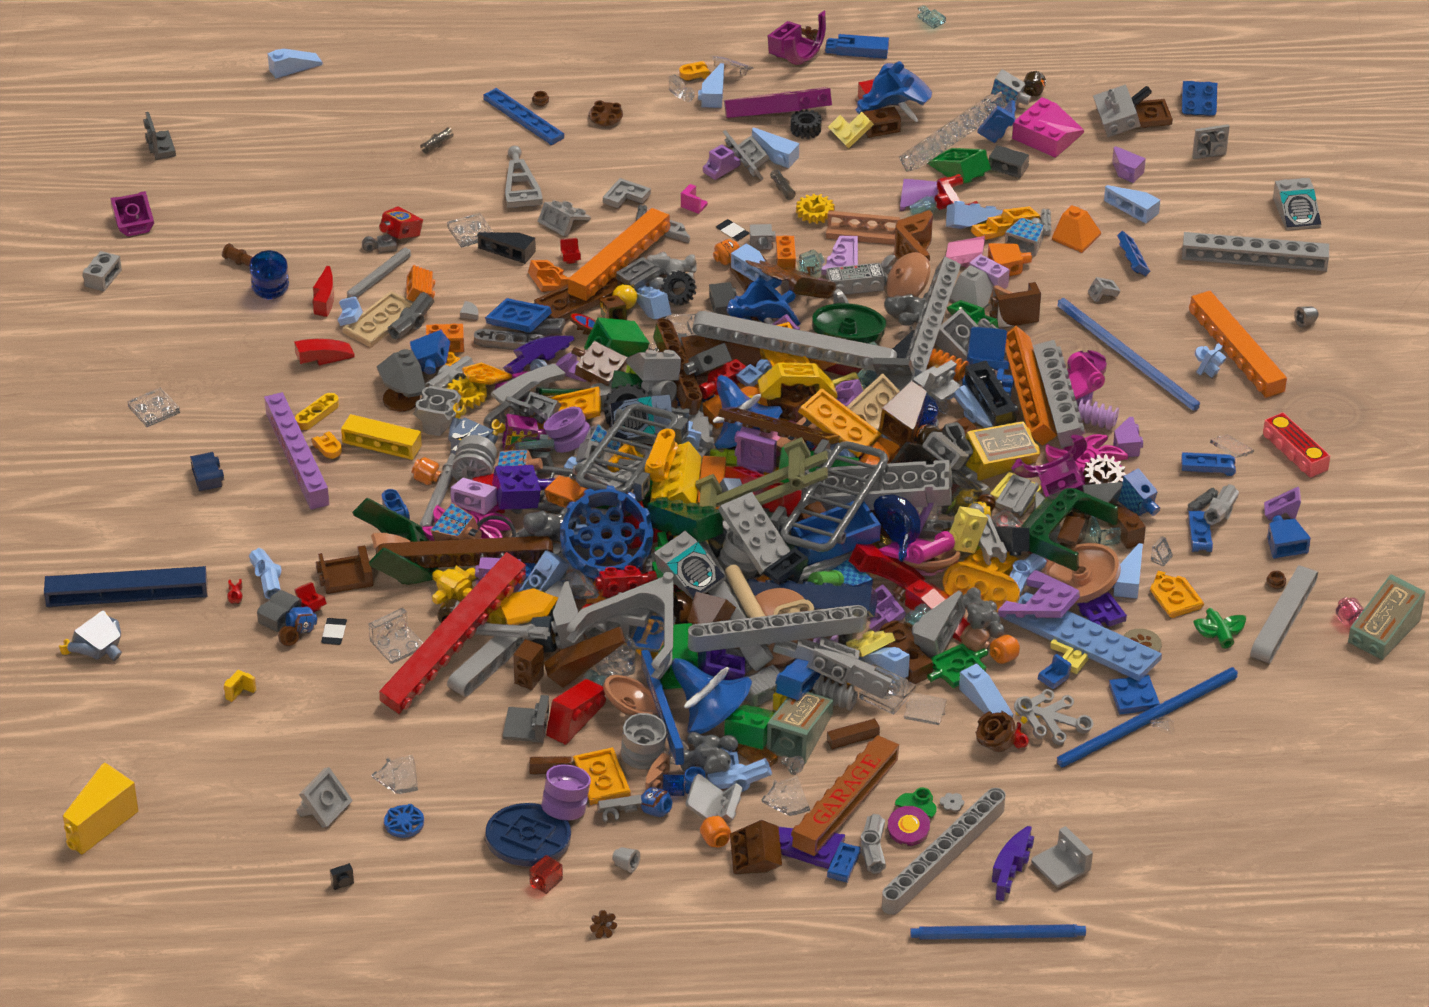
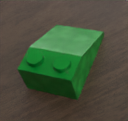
(962, 161)
(749, 725)

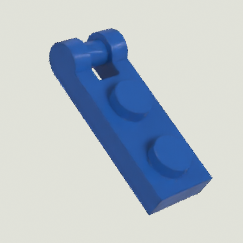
(1208, 463)
(1199, 532)

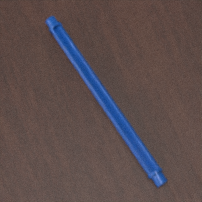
(998, 931)

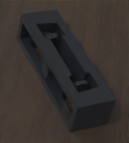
(980, 375)

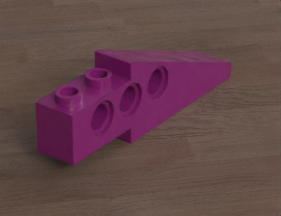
(778, 102)

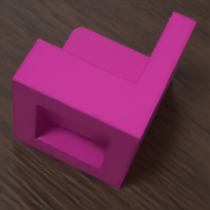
(691, 201)

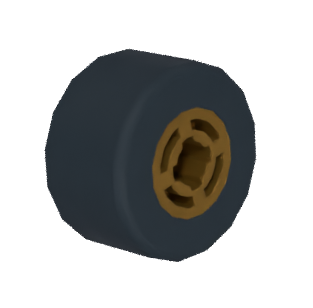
(548, 644)

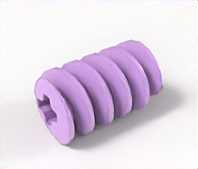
(1098, 415)

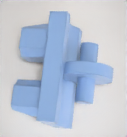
(1210, 360)

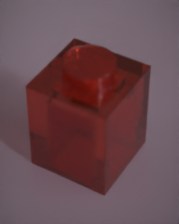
(545, 874)

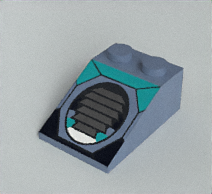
(662, 402)

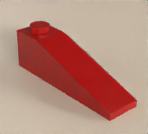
(929, 594)

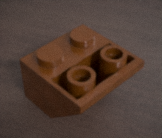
(756, 848)

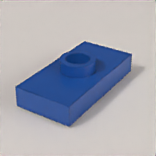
(843, 862)

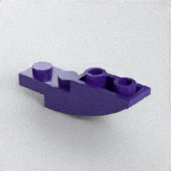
(540, 349)
(1010, 860)

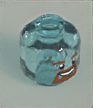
(810, 262)

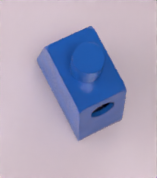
(431, 351)
(1287, 537)

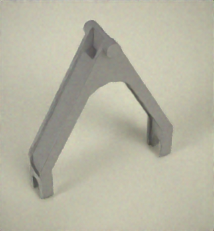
(652, 596)

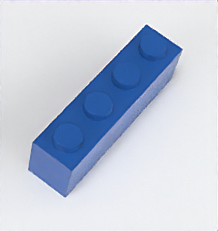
(796, 679)

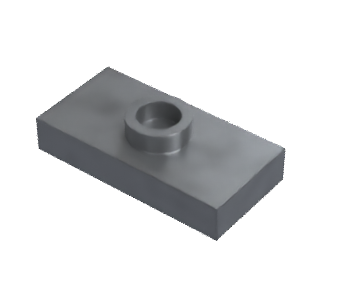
(549, 326)

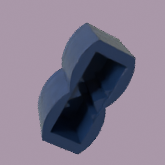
(206, 471)

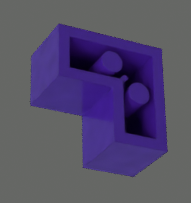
(715, 660)

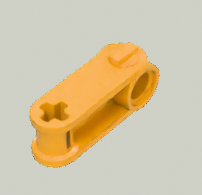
(661, 455)

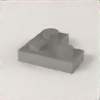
(625, 190)

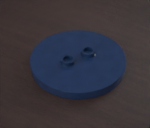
(525, 834)

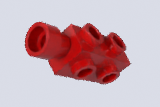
(729, 370)
(614, 581)

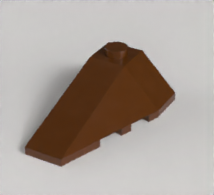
(580, 657)

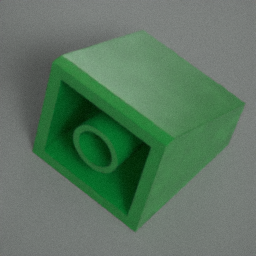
(618, 335)
(681, 651)

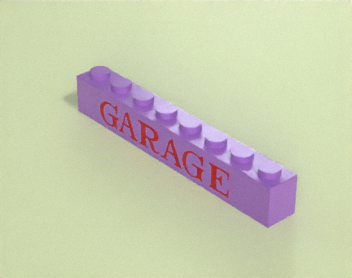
(296, 451)

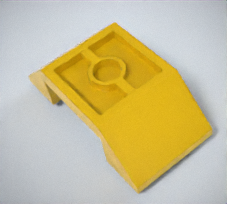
(791, 373)

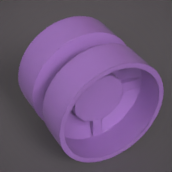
(566, 792)

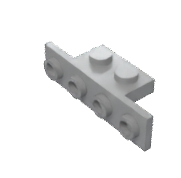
(750, 152)

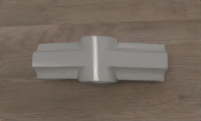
(1222, 506)
(871, 845)

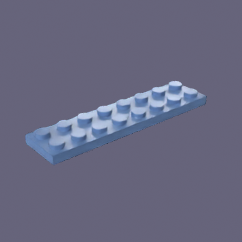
(1090, 638)

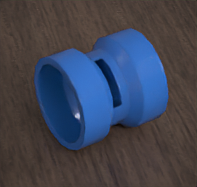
(690, 773)

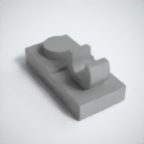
(628, 804)

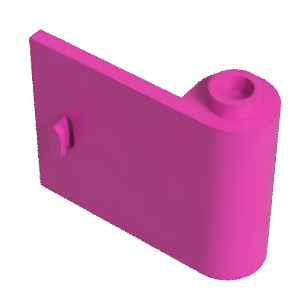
(1083, 375)
(921, 549)

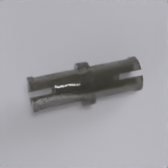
(436, 140)
(782, 184)

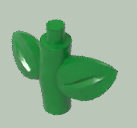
(1223, 629)

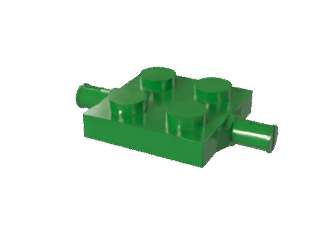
(953, 661)

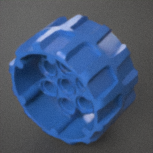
(583, 507)

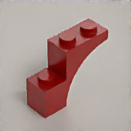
(872, 560)

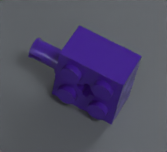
(518, 486)

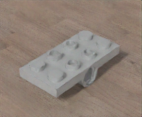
(753, 531)

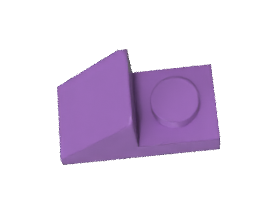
(568, 365)
(1285, 503)

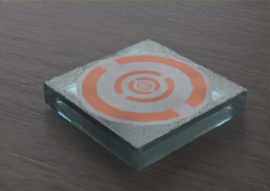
(540, 445)

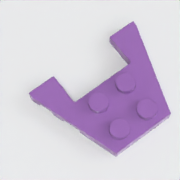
(1049, 601)

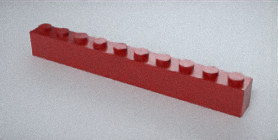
(452, 633)

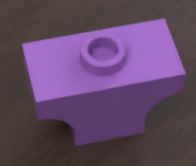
(720, 162)

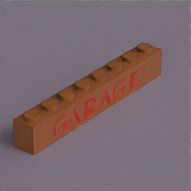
(845, 795)

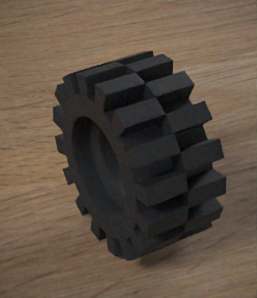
(806, 124)
(689, 287)

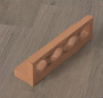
(866, 233)

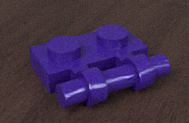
(1107, 610)

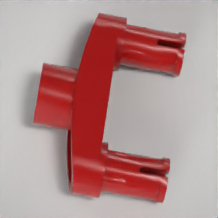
(946, 193)

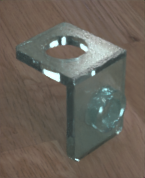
(1099, 535)

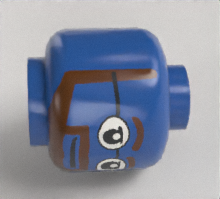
(301, 619)
(656, 802)

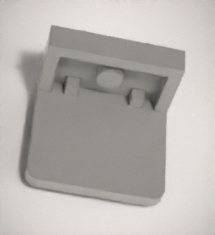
(710, 801)

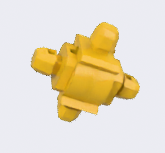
(452, 584)

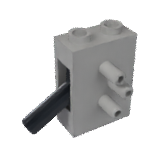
(1118, 109)

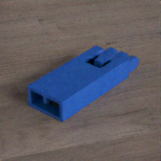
(858, 46)

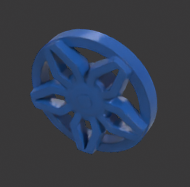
(404, 821)

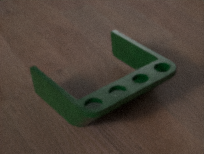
(1052, 512)
(393, 523)

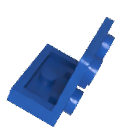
(1199, 98)
(997, 122)
(988, 346)

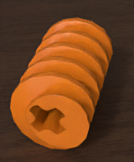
(940, 359)

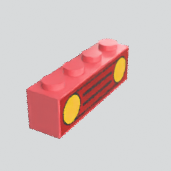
(1296, 445)

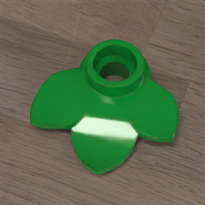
(921, 798)

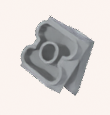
(436, 409)

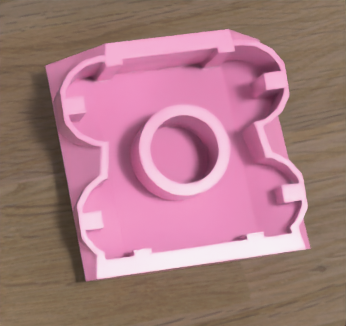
(965, 250)

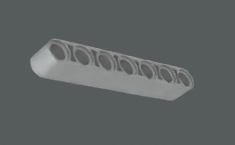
(1284, 614)

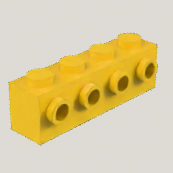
(381, 436)

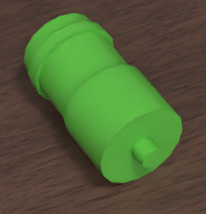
(833, 576)

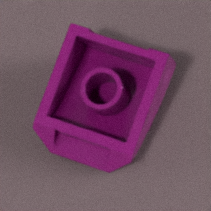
(132, 213)

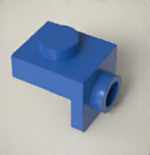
(1056, 672)

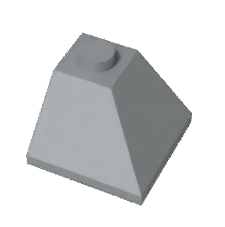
(972, 287)

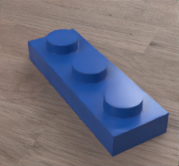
(1133, 254)

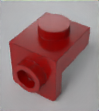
(570, 250)
(309, 597)

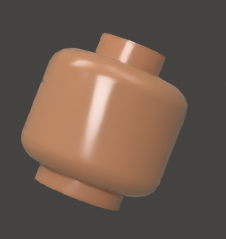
(975, 638)

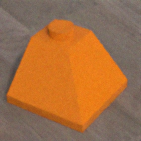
(1076, 229)

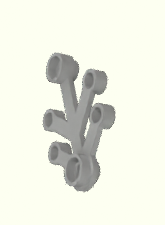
(1050, 715)

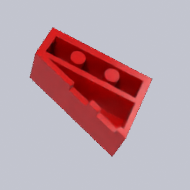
(574, 709)

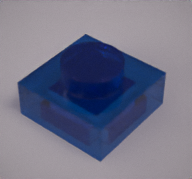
(674, 784)

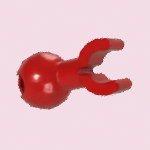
(235, 594)
(1021, 739)

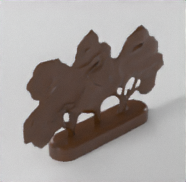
(799, 281)

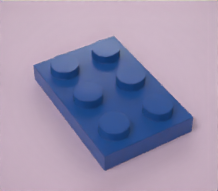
(518, 315)

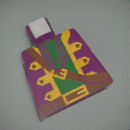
(521, 430)

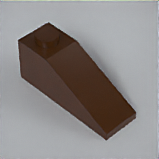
(1131, 527)

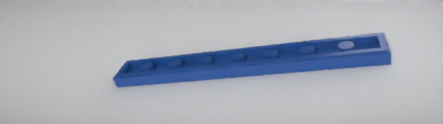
(663, 708)

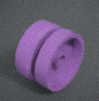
(567, 429)

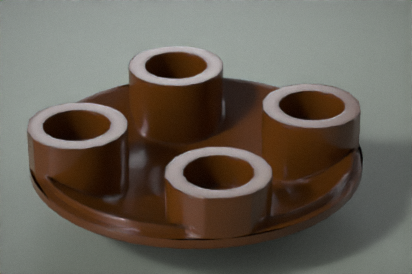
(605, 113)

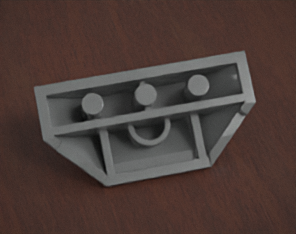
(402, 373)

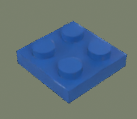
(1133, 695)

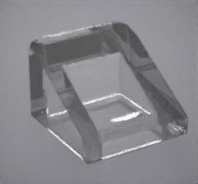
(1161, 552)

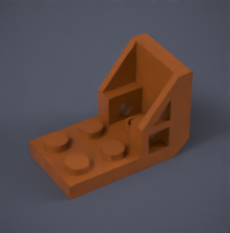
(913, 235)

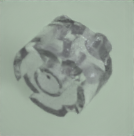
(620, 661)

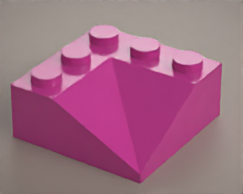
(1046, 128)

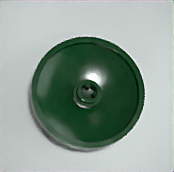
(849, 322)

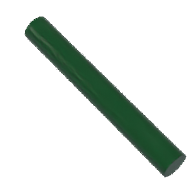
(554, 392)

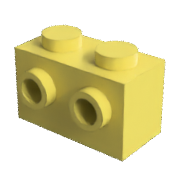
(968, 529)

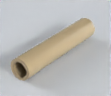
(743, 592)

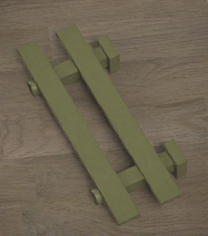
(795, 472)

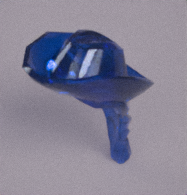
(899, 521)

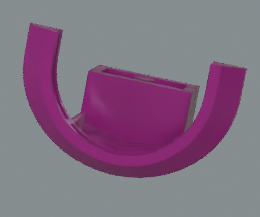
(789, 43)
(1059, 473)

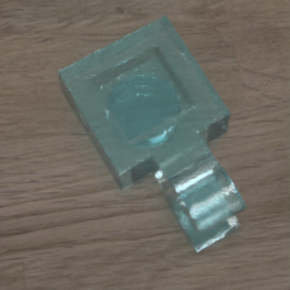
(931, 18)

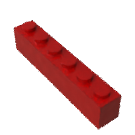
(746, 475)

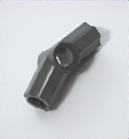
(411, 317)

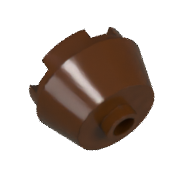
(996, 731)

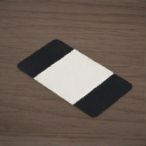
(732, 230)
(334, 631)

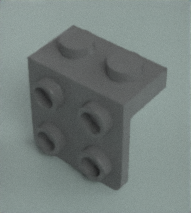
(535, 406)

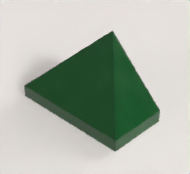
(624, 378)

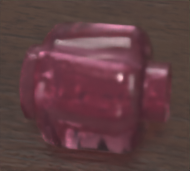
(1348, 610)

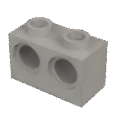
(102, 271)

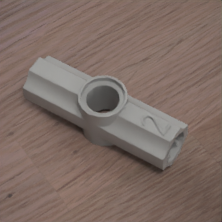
(448, 373)

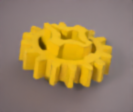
(814, 208)
(470, 392)

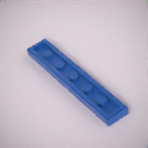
(523, 116)

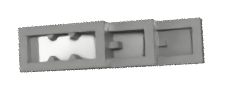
(542, 375)
(804, 648)

